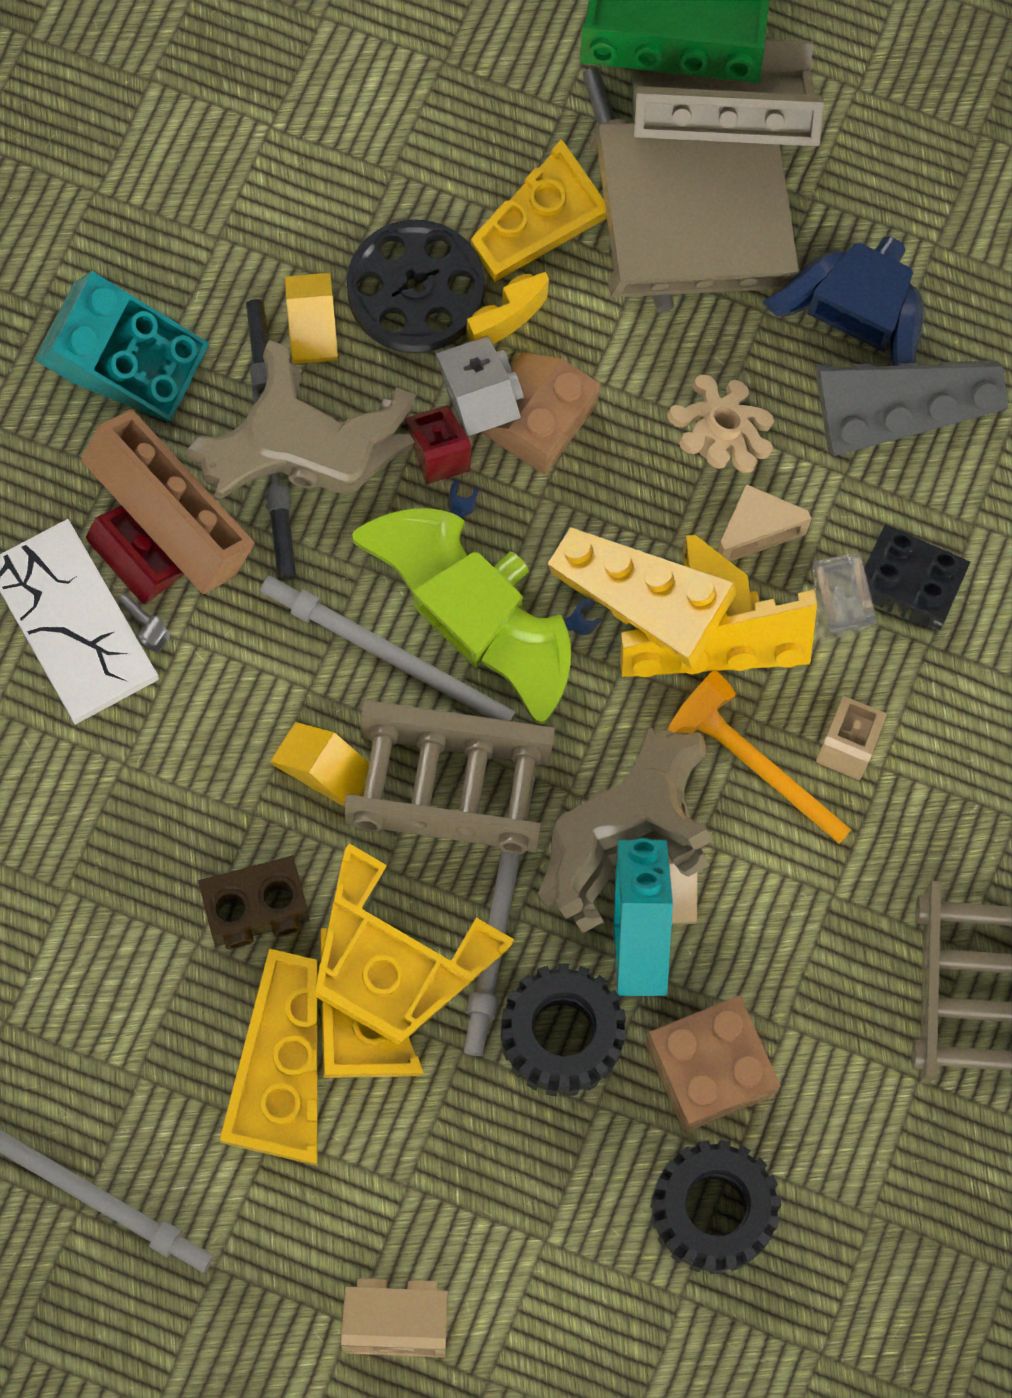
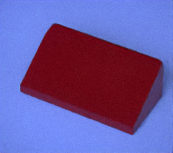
(132, 554)

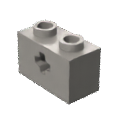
(480, 385)

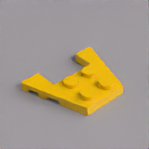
(385, 974)

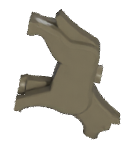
(300, 439)
(642, 806)

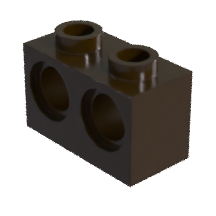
(251, 888)

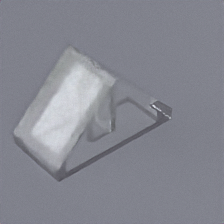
(842, 597)

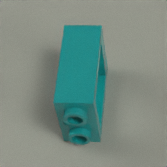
(642, 917)

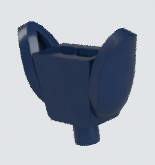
(861, 295)

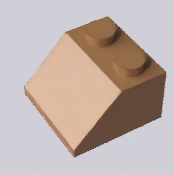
(552, 411)

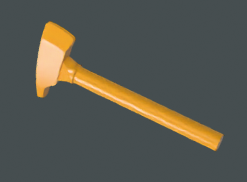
(702, 714)

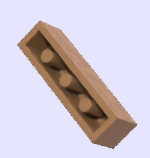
(167, 501)

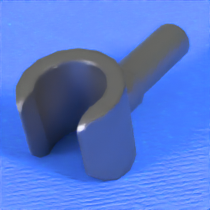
(154, 633)

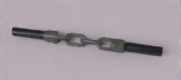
(276, 495)

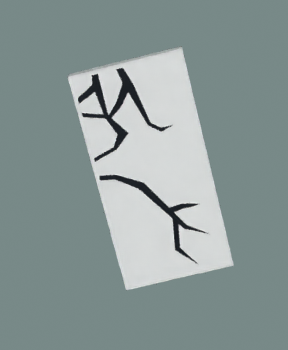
(73, 622)

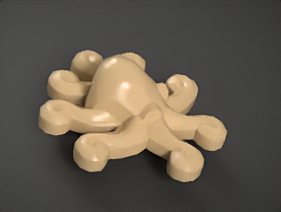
(723, 426)

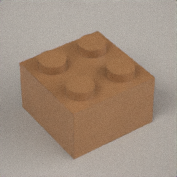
(712, 1064)

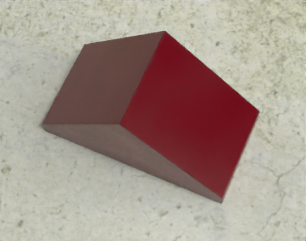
(439, 444)

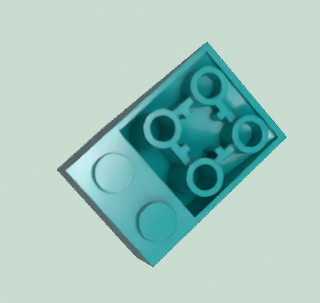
(121, 348)

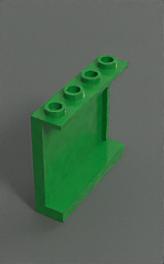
(678, 36)

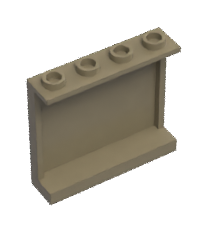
(712, 109)
(693, 214)

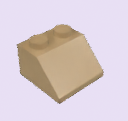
(394, 1319)

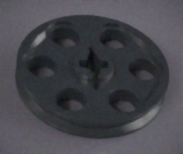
(416, 265)

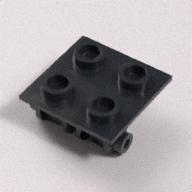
(914, 577)

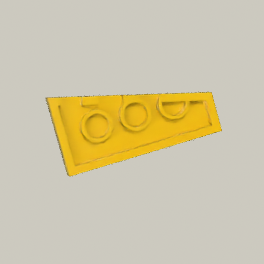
(743, 641)

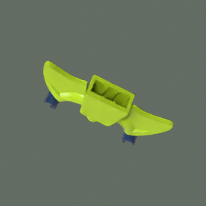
(477, 602)

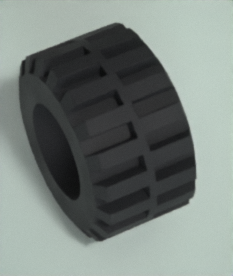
(571, 989)
(745, 1176)

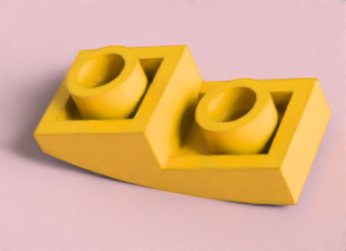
(519, 303)

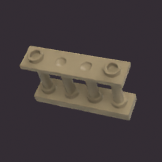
(459, 733)
(925, 1052)

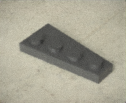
(887, 403)

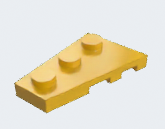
(541, 215)
(359, 1051)

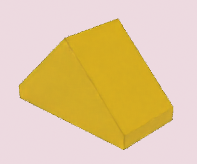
(311, 318)
(322, 762)

